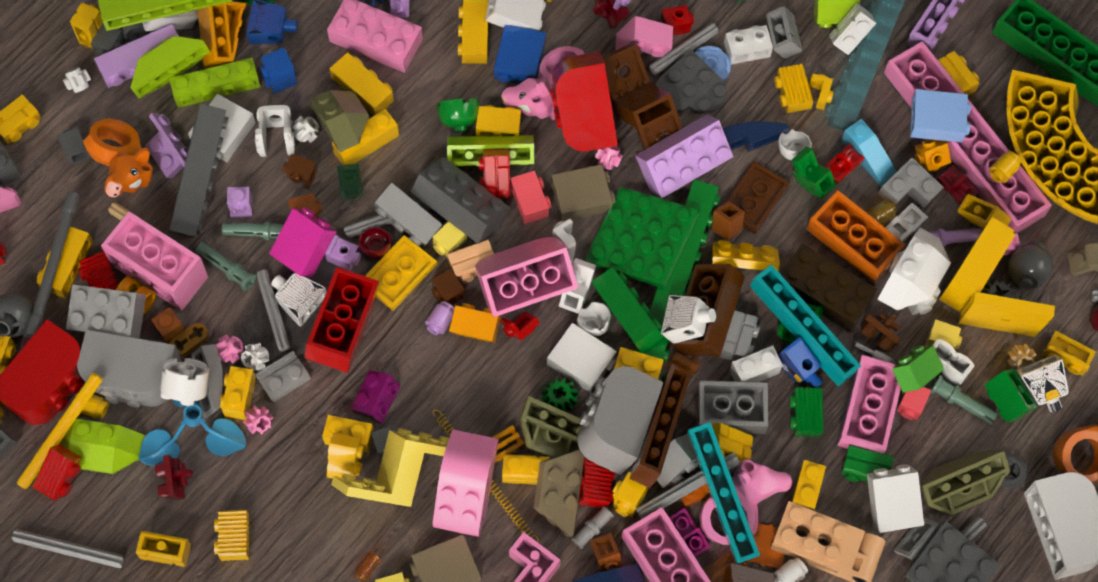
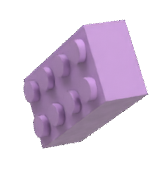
(684, 156)

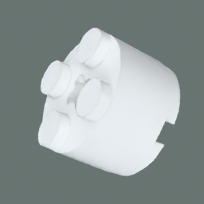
(184, 380)

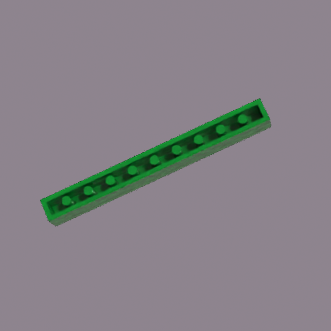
(703, 198)

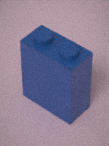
(519, 54)

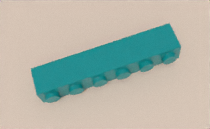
(804, 323)
(723, 493)

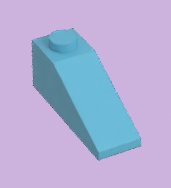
(867, 144)

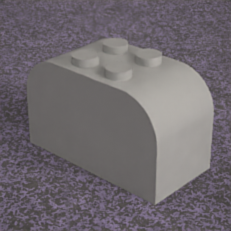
(128, 367)
(618, 418)

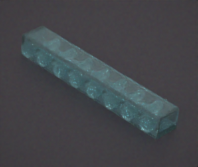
(864, 65)

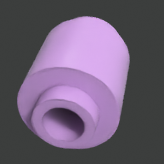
(440, 318)

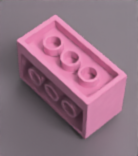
(155, 260)

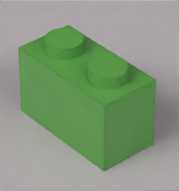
(917, 368)

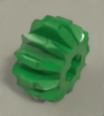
(553, 389)

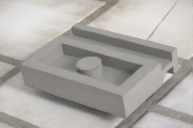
(282, 376)

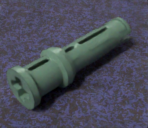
(267, 230)
(233, 271)
(954, 395)

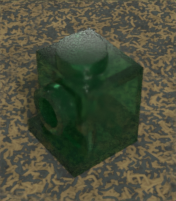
(346, 174)

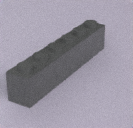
(197, 171)

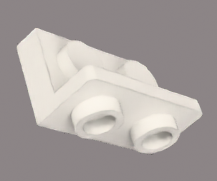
(563, 231)

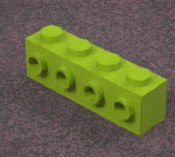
(220, 80)
(467, 150)

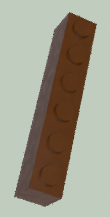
(661, 427)

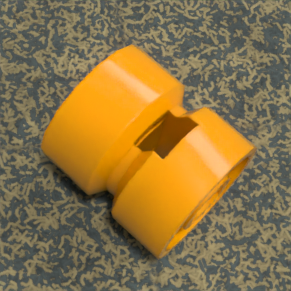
(133, 285)

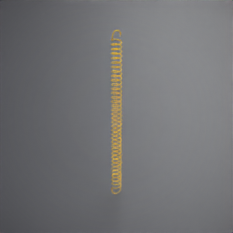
(493, 491)

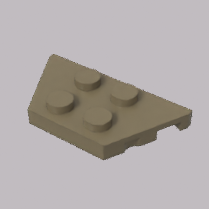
(559, 490)

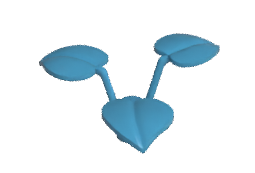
(222, 439)

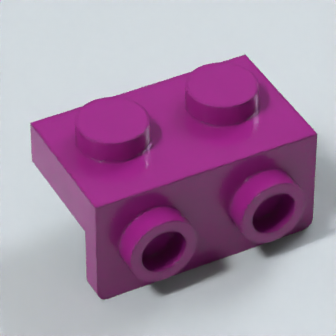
(376, 395)

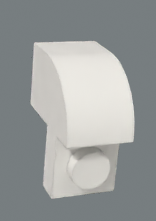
(576, 298)

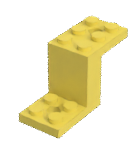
(397, 470)

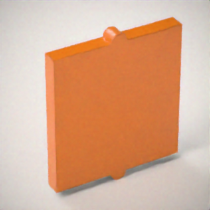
(763, 538)

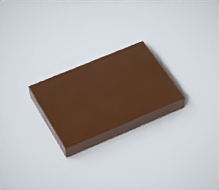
(757, 195)

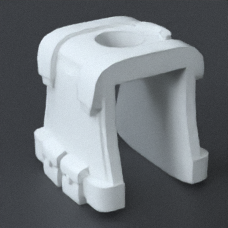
(266, 121)

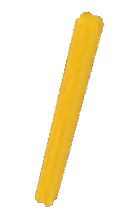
(60, 429)

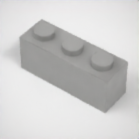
(407, 215)

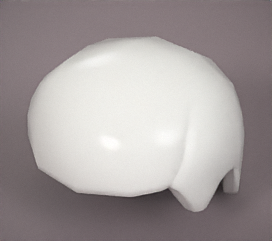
(793, 143)
(595, 319)

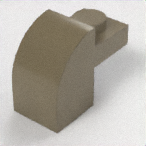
(1084, 260)

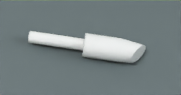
(876, 354)

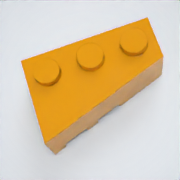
(219, 31)

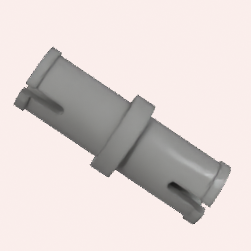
(592, 527)

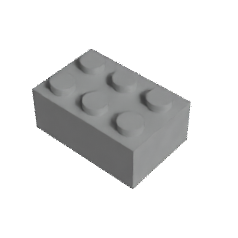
(105, 311)
(734, 404)

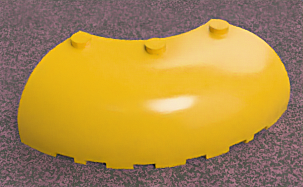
(1051, 143)

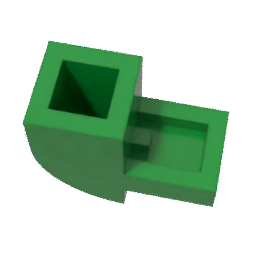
(810, 175)

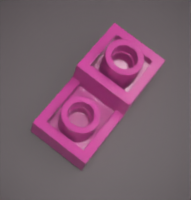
(689, 532)

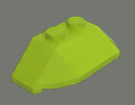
(166, 61)
(103, 445)

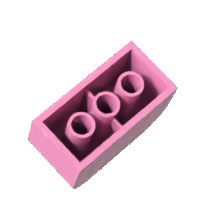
(525, 275)
(465, 483)

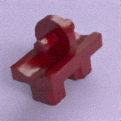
(613, 16)
(957, 184)
(175, 475)

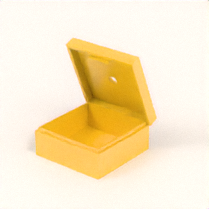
(986, 309)

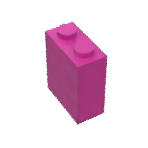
(303, 242)

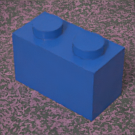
(278, 71)

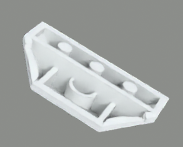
(916, 272)

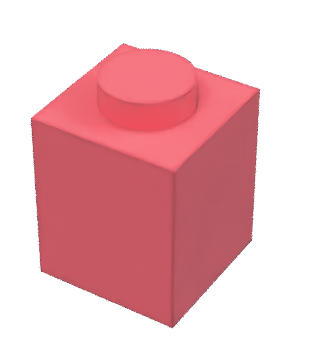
(913, 403)

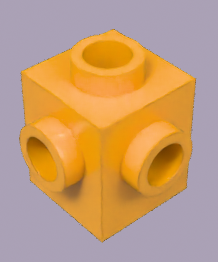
(932, 154)

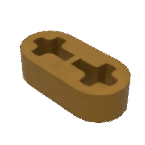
(187, 336)

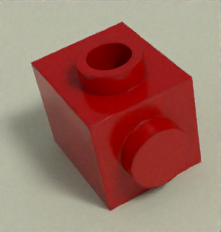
(679, 18)

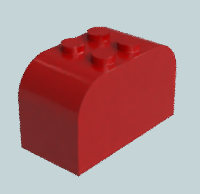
(583, 102)
(342, 320)
(42, 376)

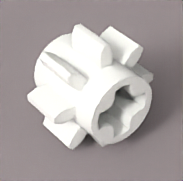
(77, 79)
(305, 129)
(255, 356)

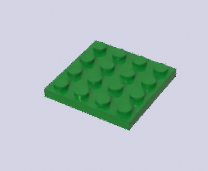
(642, 237)

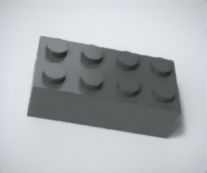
(460, 199)

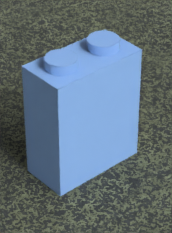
(939, 115)

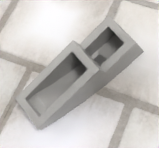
(209, 355)

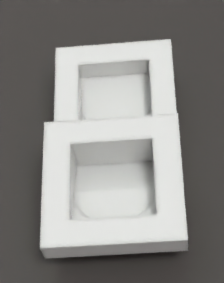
(907, 222)

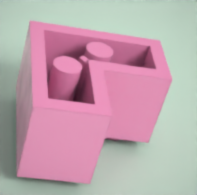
(649, 36)
(537, 561)

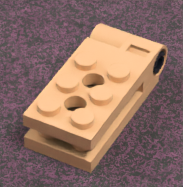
(849, 551)

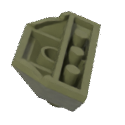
(341, 117)
(548, 428)
(965, 481)

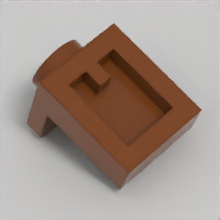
(606, 552)

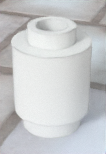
(791, 571)

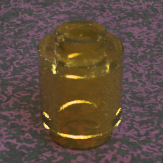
(883, 212)

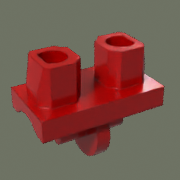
(844, 163)

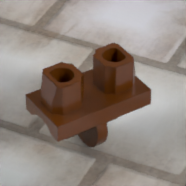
(889, 338)

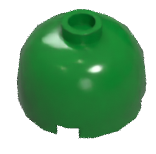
(458, 113)

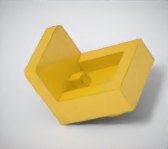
(824, 84)

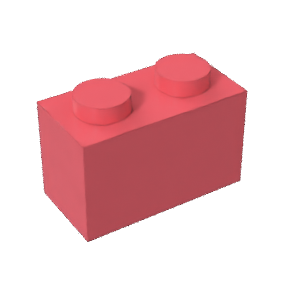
(530, 197)

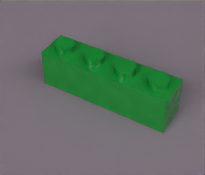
(627, 309)

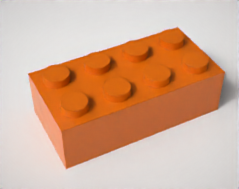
(855, 236)

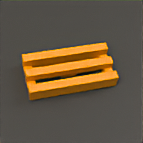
(515, 436)

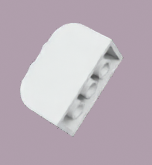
(1066, 522)

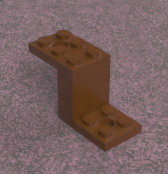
(637, 99)

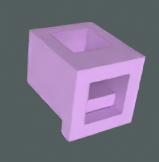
(239, 202)
(342, 260)

